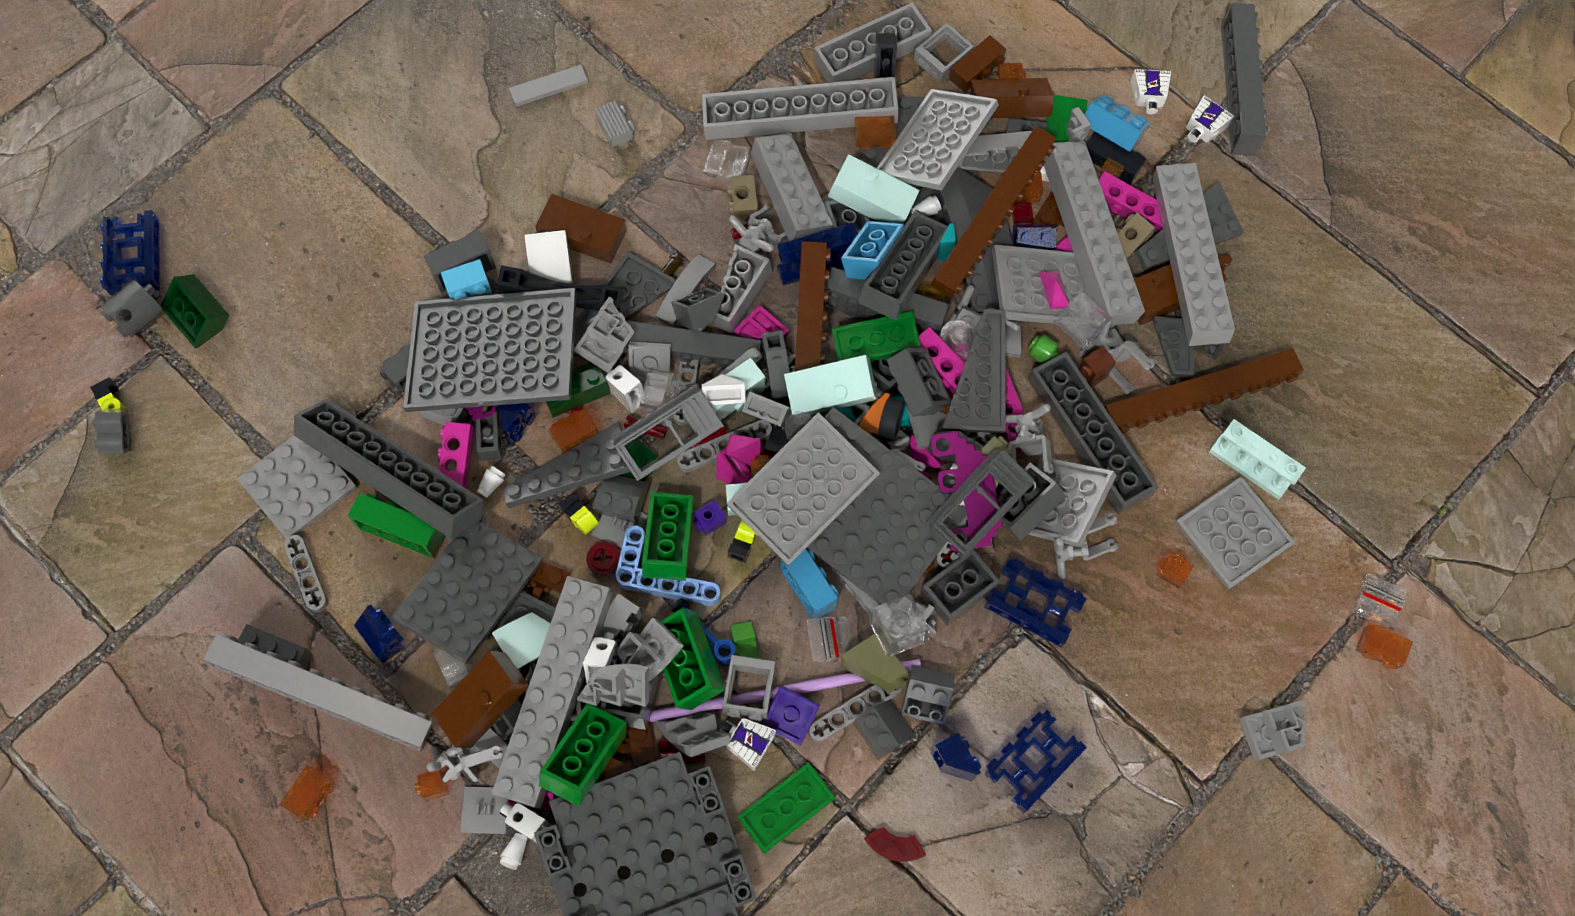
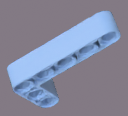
(656, 588)

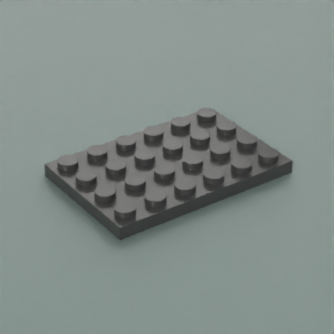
(467, 590)

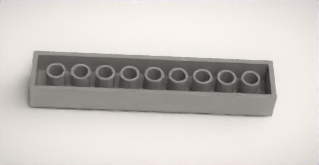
(797, 108)
(1092, 232)
(1193, 255)
(552, 690)
(317, 691)

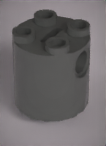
(138, 302)

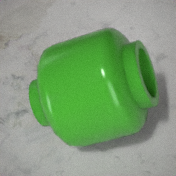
(1043, 349)

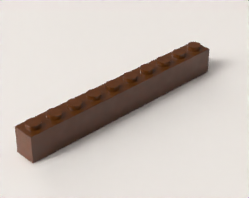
(992, 213)
(1205, 390)

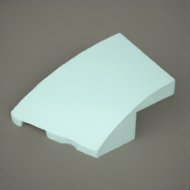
(523, 638)

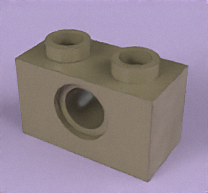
(742, 187)
(1144, 232)

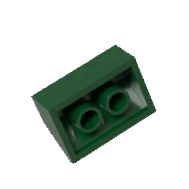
(193, 310)
(587, 386)

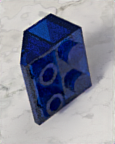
(1035, 236)
(515, 419)
(379, 636)
(955, 759)

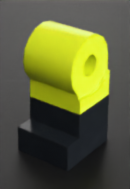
(105, 395)
(578, 513)
(742, 543)

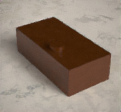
(1017, 96)
(585, 227)
(1157, 294)
(480, 699)

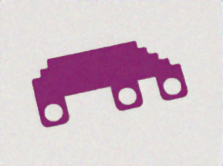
(976, 505)

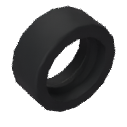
(891, 418)

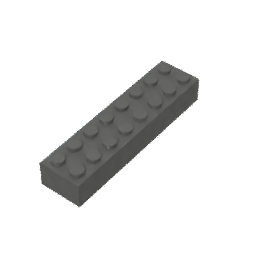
(1243, 79)
(1092, 430)

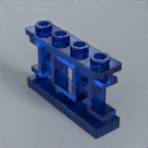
(837, 240)
(147, 252)
(1028, 617)
(1047, 772)

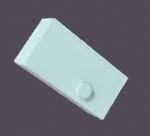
(873, 192)
(753, 380)
(831, 385)

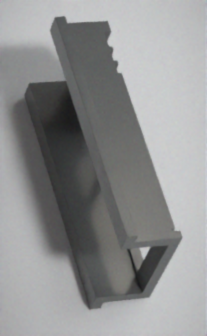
(699, 414)
(1007, 473)

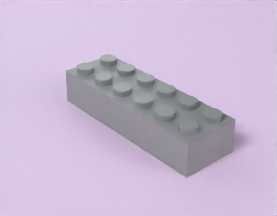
(854, 51)
(790, 186)

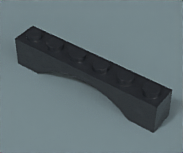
(588, 296)

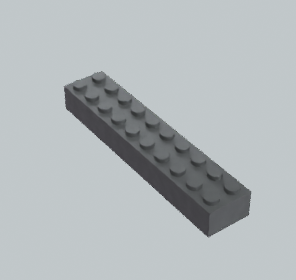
(388, 468)

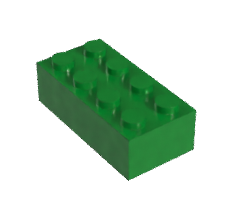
(395, 525)
(667, 536)
(693, 671)
(582, 754)

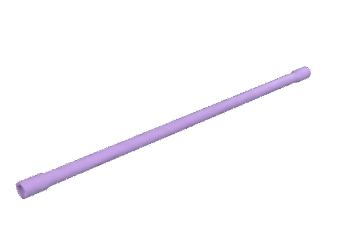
(756, 696)

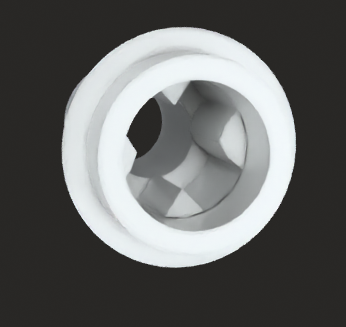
(928, 206)
(490, 481)
(514, 851)

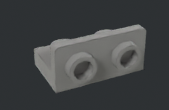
(1077, 126)

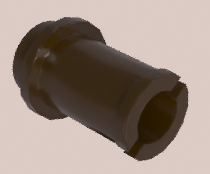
(672, 265)

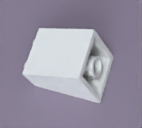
(549, 256)

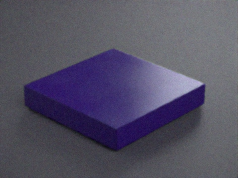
(791, 715)

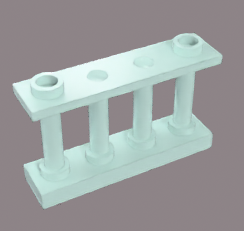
(1257, 459)

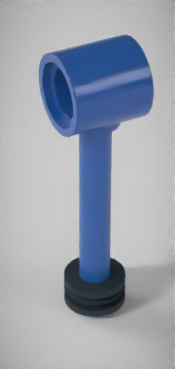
(717, 644)

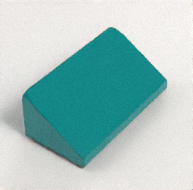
(947, 243)

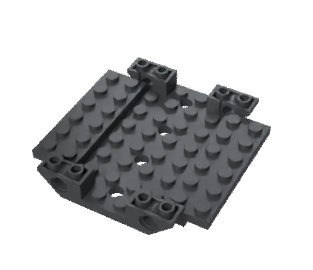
(629, 825)

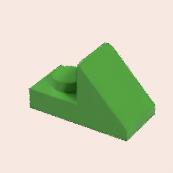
(744, 640)

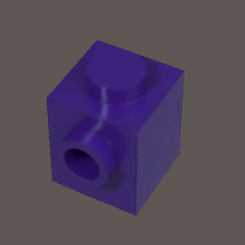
(709, 518)

